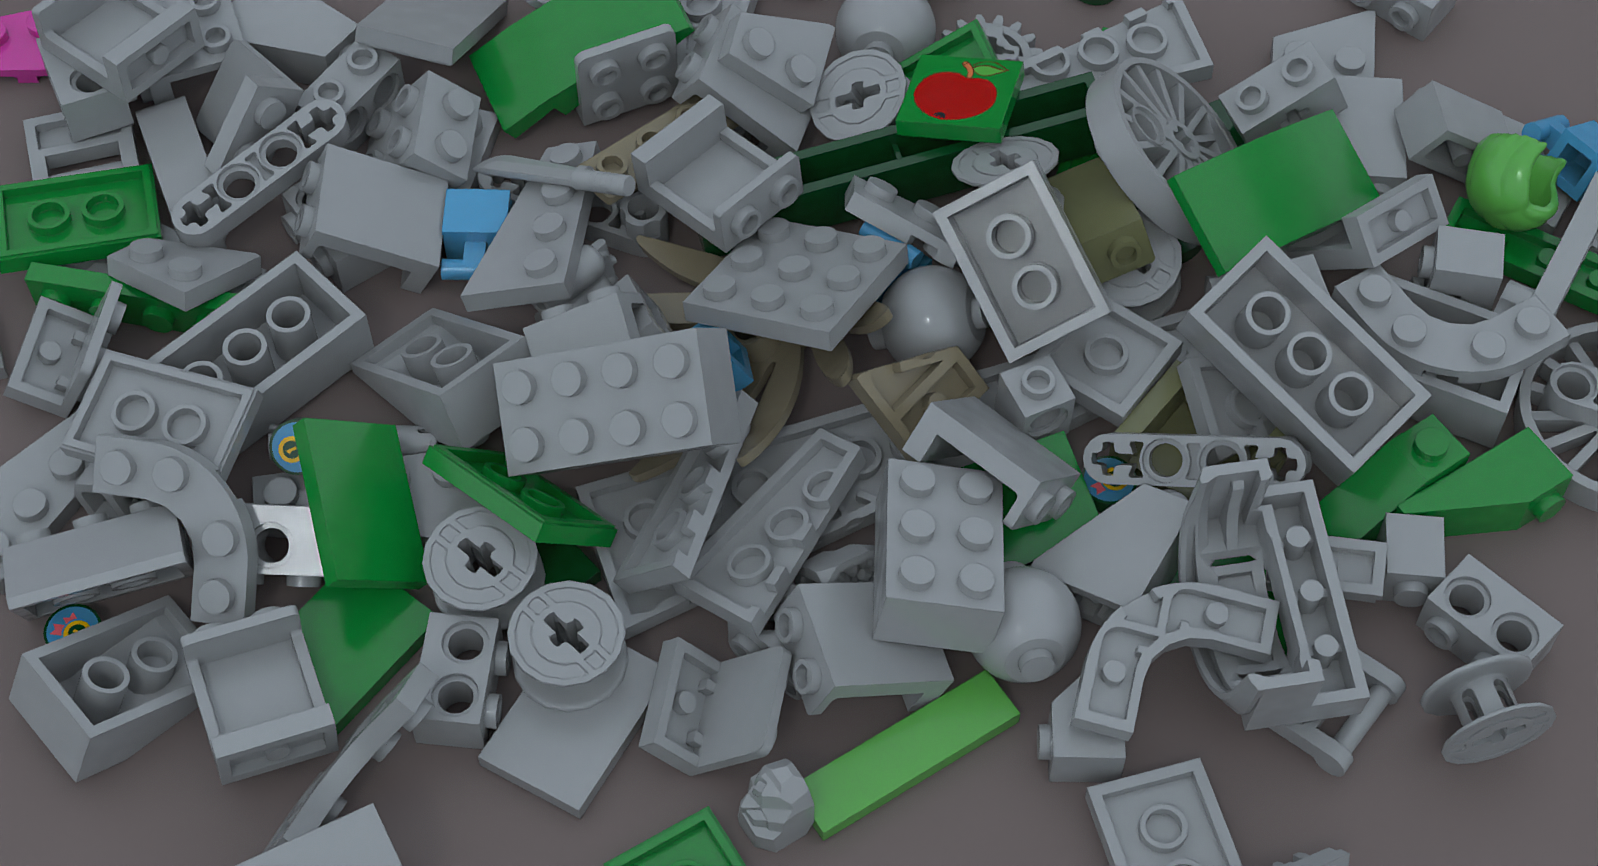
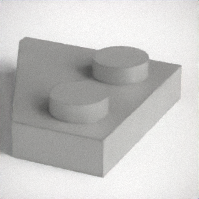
(1343, 43)
(778, 55)
(180, 272)

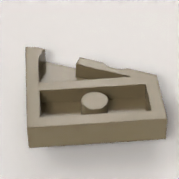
(904, 389)

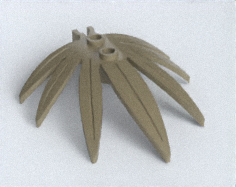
(764, 355)

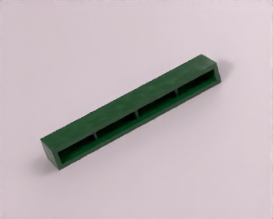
(923, 165)

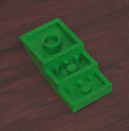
(532, 61)
(1273, 186)

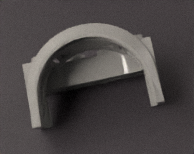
(1284, 530)

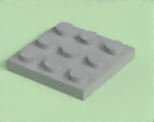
(797, 283)

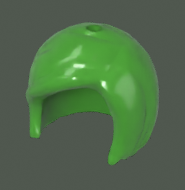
(1513, 182)

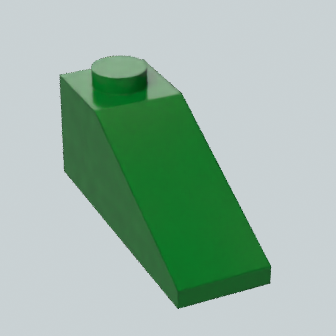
(1390, 477)
(1496, 489)

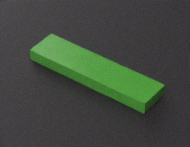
(909, 752)

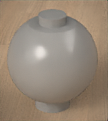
(885, 26)
(930, 312)
(1037, 628)

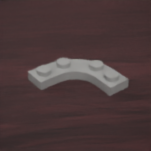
(1464, 351)
(197, 495)
(1157, 623)
(372, 738)

